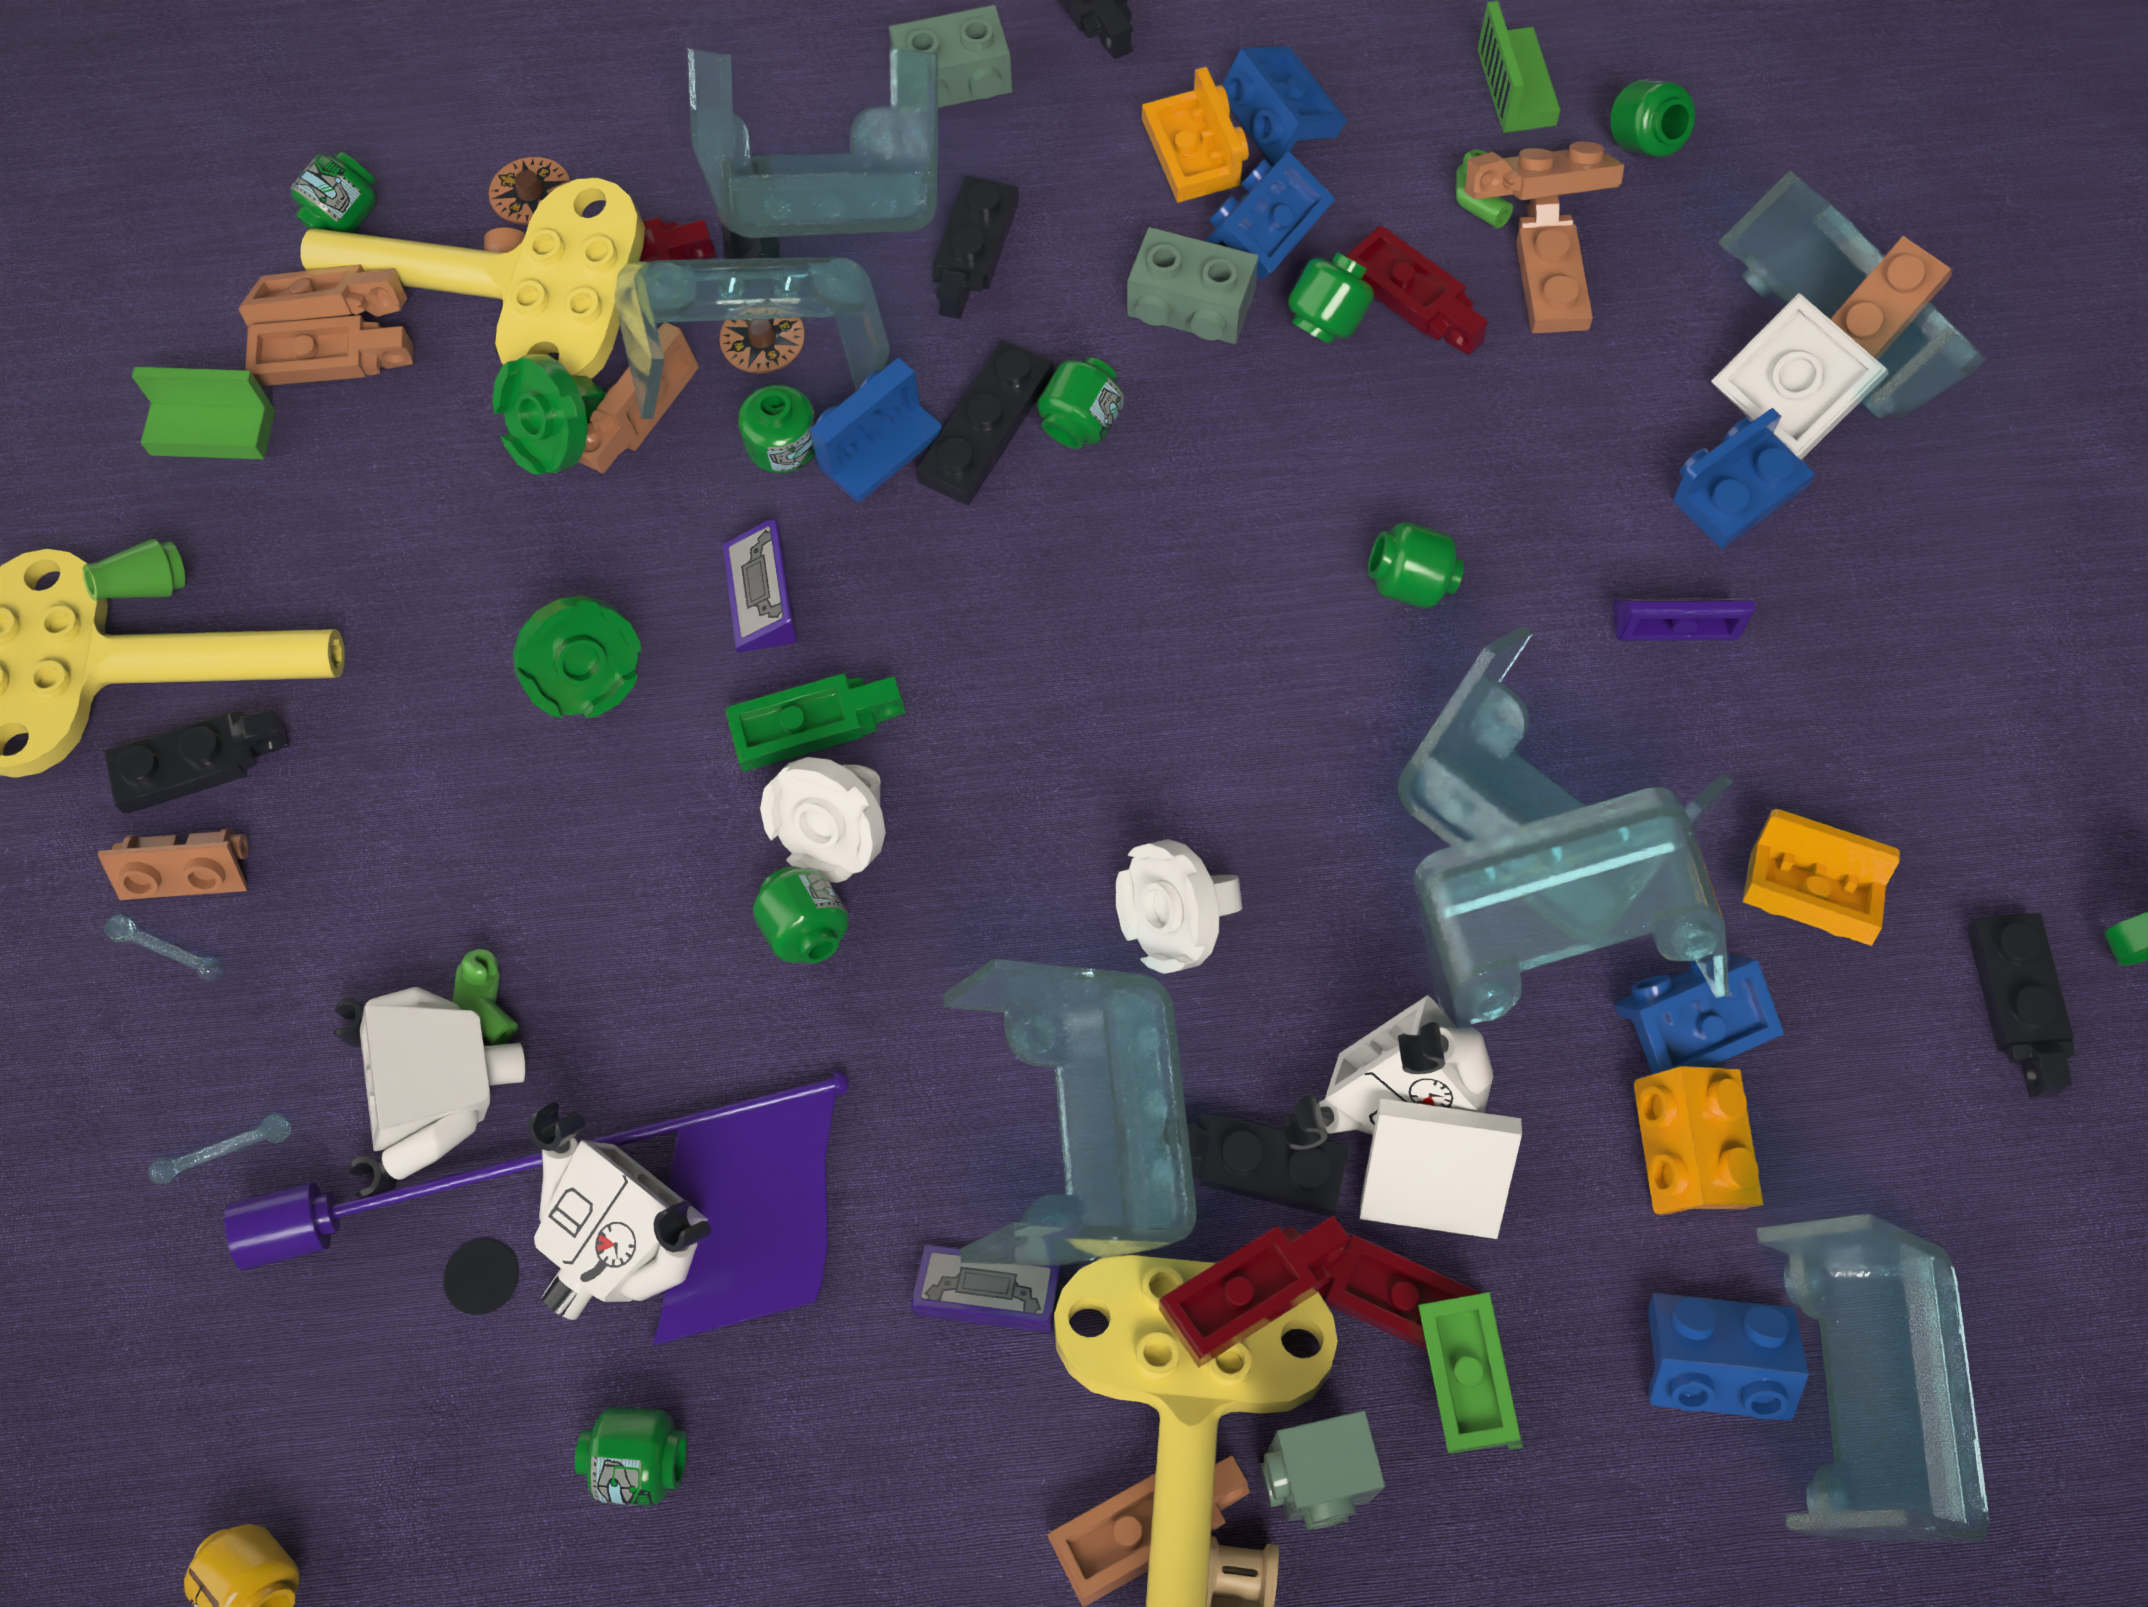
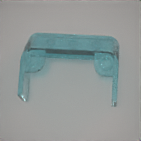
(875, 188)
(1809, 247)
(740, 291)
(1466, 771)
(1566, 892)
(1116, 1110)
(1893, 1384)

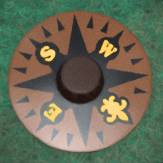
(523, 185)
(762, 343)

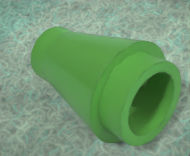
(137, 572)

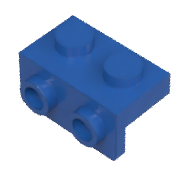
(874, 431)
(1726, 1357)

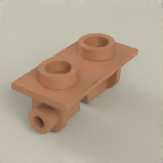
(166, 869)

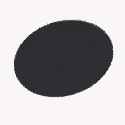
(480, 1277)

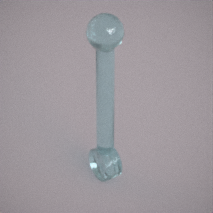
(122, 929)
(273, 1128)

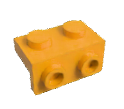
(1196, 139)
(1820, 876)
(1697, 1140)

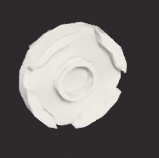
(825, 816)
(1173, 904)

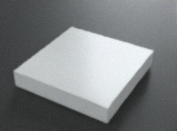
(1802, 371)
(1440, 1168)

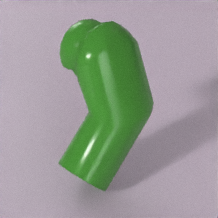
(1492, 210)
(477, 991)

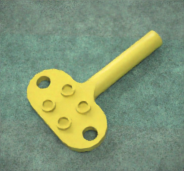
(551, 285)
(61, 658)
(1148, 1364)

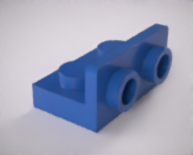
(1279, 100)
(1273, 213)
(1741, 480)
(1690, 1027)

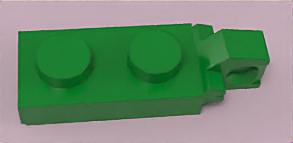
(810, 718)

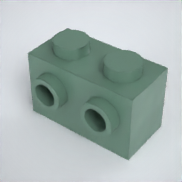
(966, 65)
(1191, 285)
(1322, 1470)

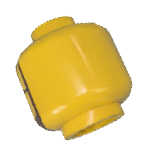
(241, 1570)

